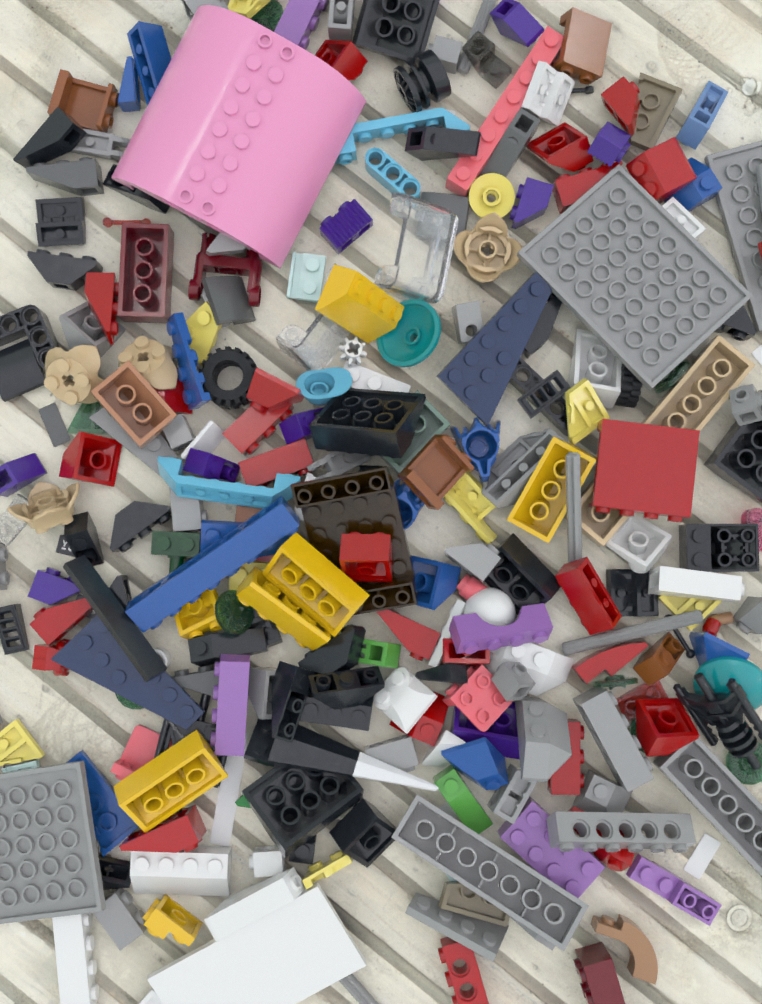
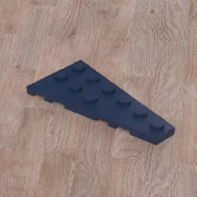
(489, 359)
(100, 659)

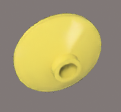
(494, 185)

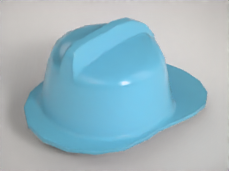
(324, 384)

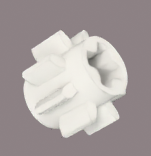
(351, 357)

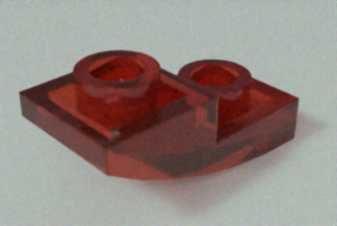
(627, 701)

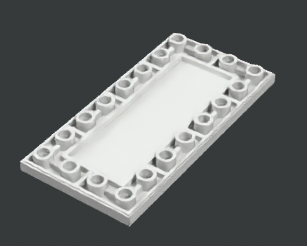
(267, 961)

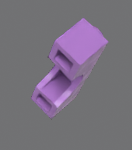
(474, 634)

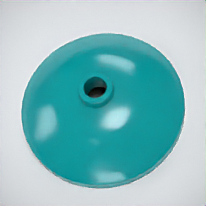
(399, 345)
(721, 669)

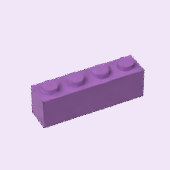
(300, 20)
(232, 704)

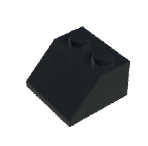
(363, 833)

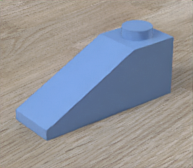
(702, 115)

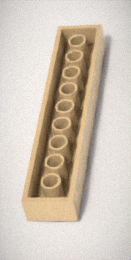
(685, 406)

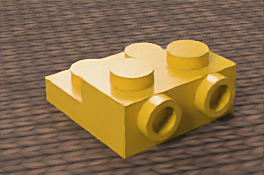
(198, 616)
(171, 917)

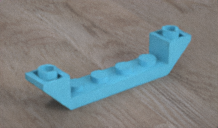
(389, 126)
(223, 492)

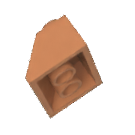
(134, 404)

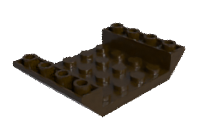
(361, 504)

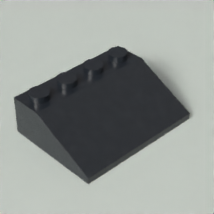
(395, 27)
(368, 422)
(740, 458)
(300, 803)

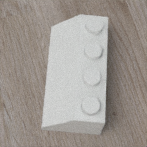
(196, 872)

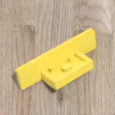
(472, 505)

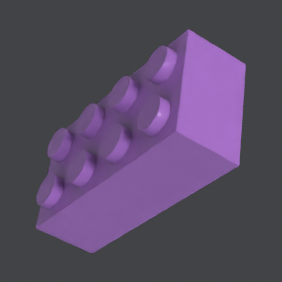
(530, 839)

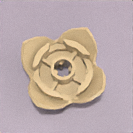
(488, 233)
(80, 362)
(152, 362)
(47, 506)

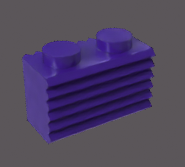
(610, 144)
(345, 225)

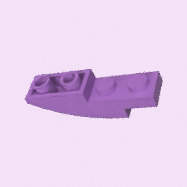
(673, 889)

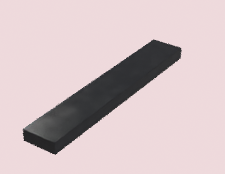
(114, 618)

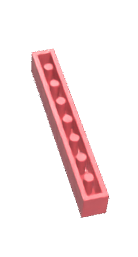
(469, 168)

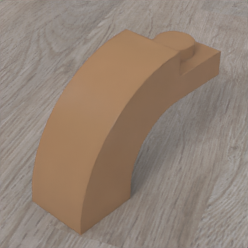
(642, 956)

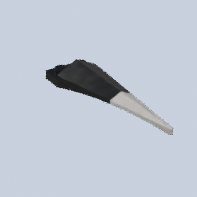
(321, 754)

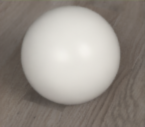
(492, 606)

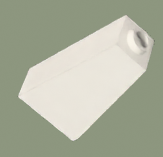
(695, 584)
(254, 903)

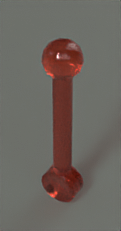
(107, 222)

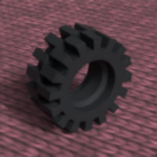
(629, 389)

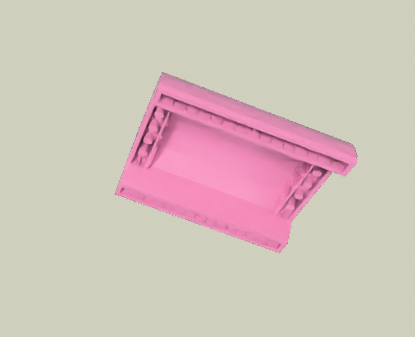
(241, 131)

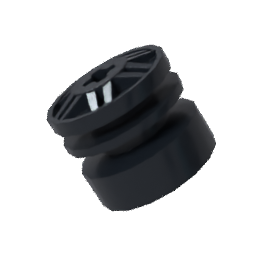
(422, 81)

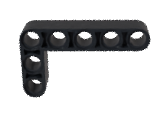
(32, 330)
(534, 378)

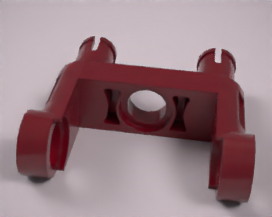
(247, 266)

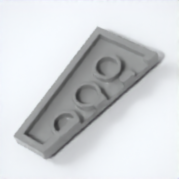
(148, 454)
(472, 933)

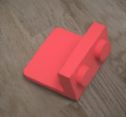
(478, 698)
(137, 752)

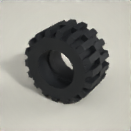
(219, 361)

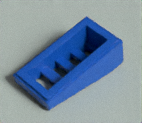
(129, 91)

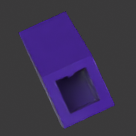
(516, 22)
(533, 202)
(297, 426)
(210, 466)
(20, 473)
(52, 587)

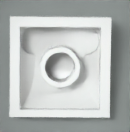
(639, 543)
(404, 698)

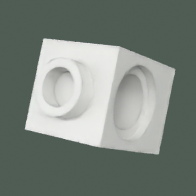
(266, 861)

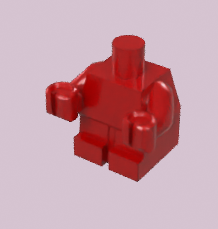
(44, 653)

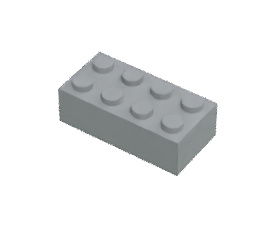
(613, 738)

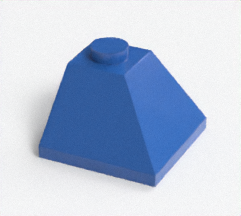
(699, 190)
(434, 581)
(709, 647)
(479, 763)

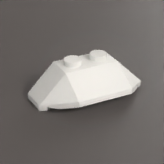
(543, 665)

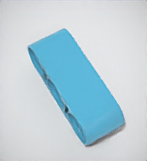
(389, 166)

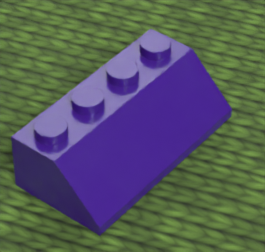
(501, 733)

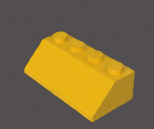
(358, 305)
(544, 496)
(315, 584)
(281, 610)
(169, 781)

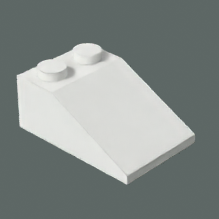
(598, 365)

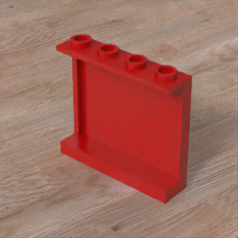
(645, 470)

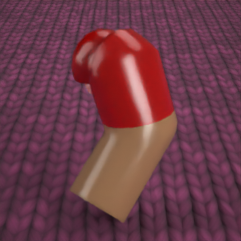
(715, 621)

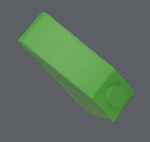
(379, 653)
(462, 800)

